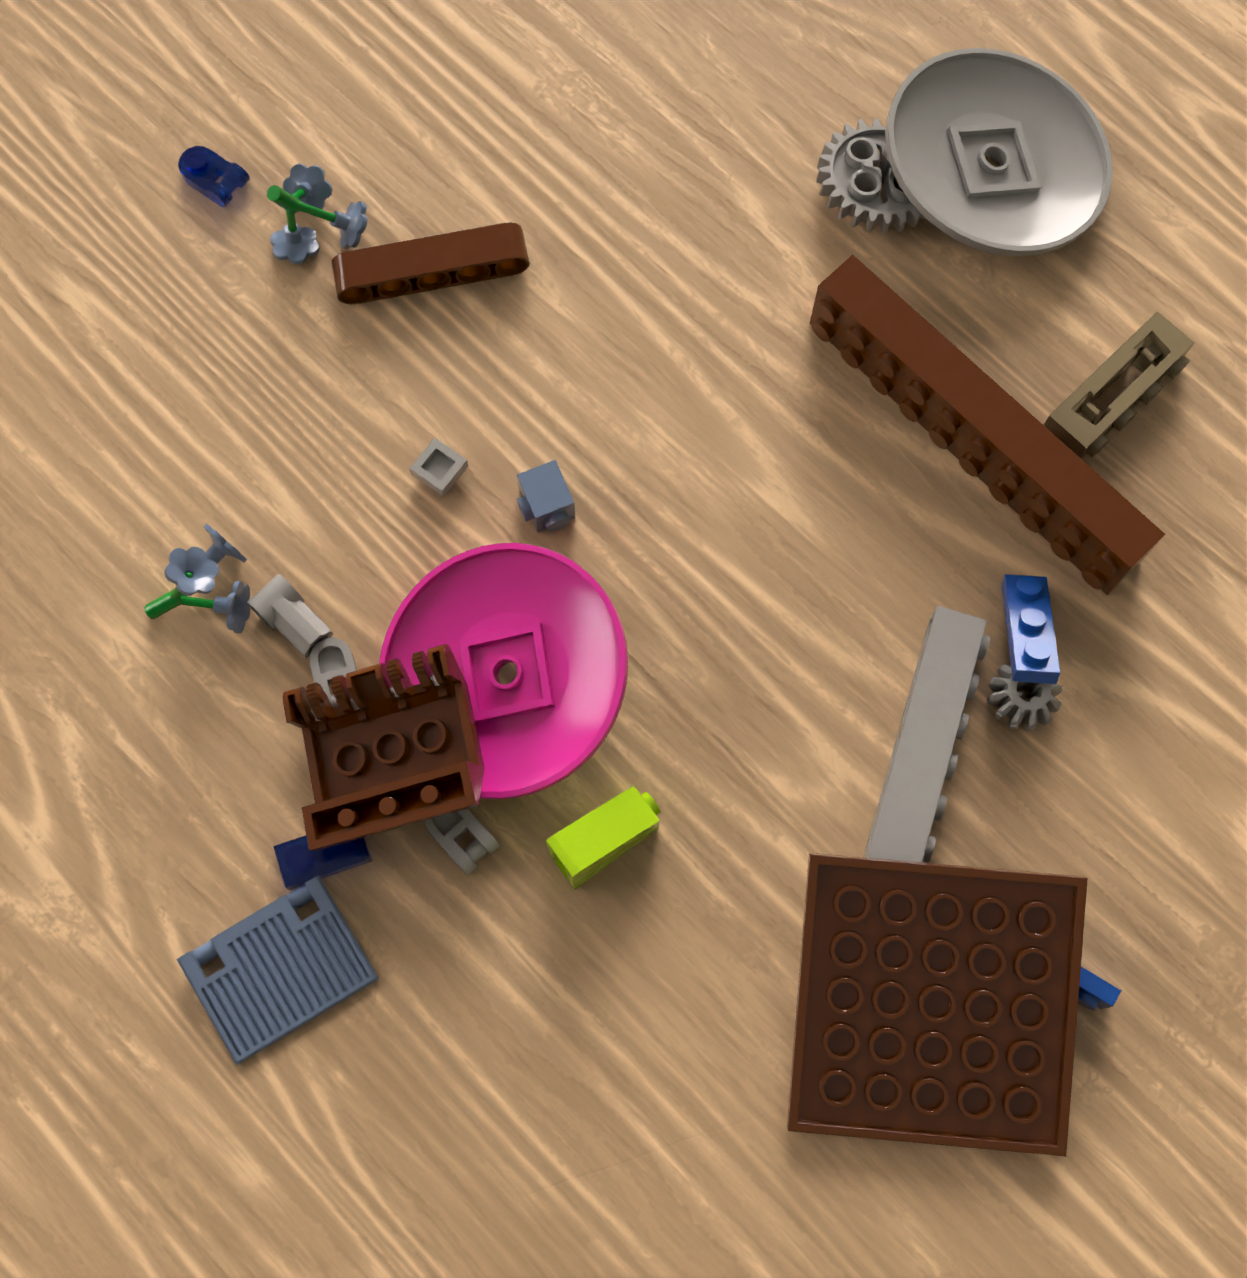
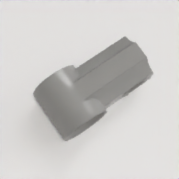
(285, 610)

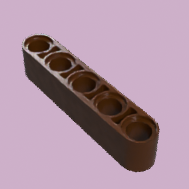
(430, 263)

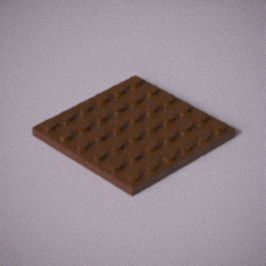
(937, 1004)

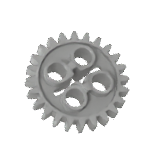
(854, 181)

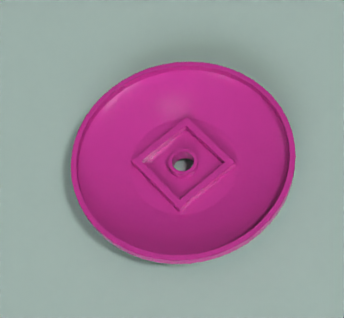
(558, 630)

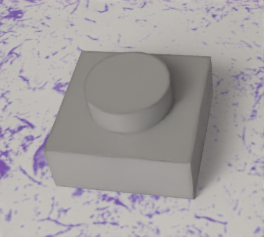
(439, 467)

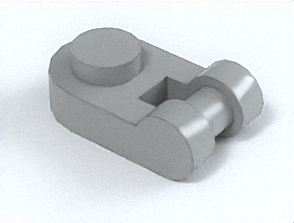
(330, 659)
(451, 827)

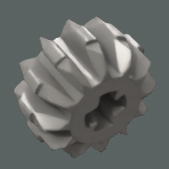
(1029, 712)

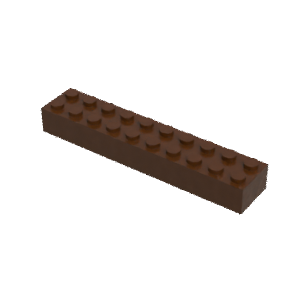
(982, 426)

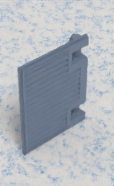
(278, 970)

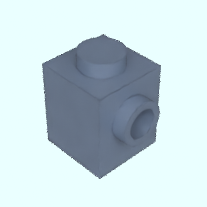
(545, 497)

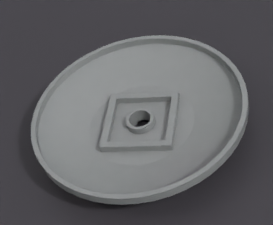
(1025, 118)

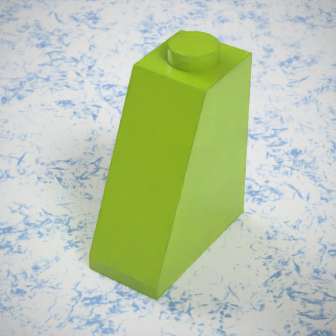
(603, 835)

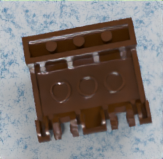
(388, 749)

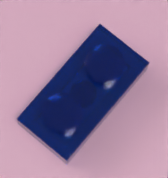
(301, 865)

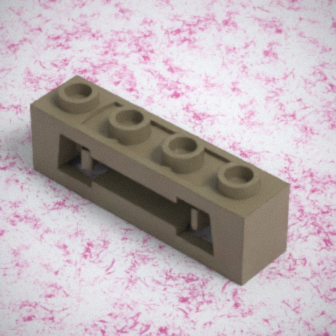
(1160, 345)

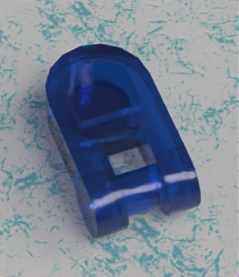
(202, 169)

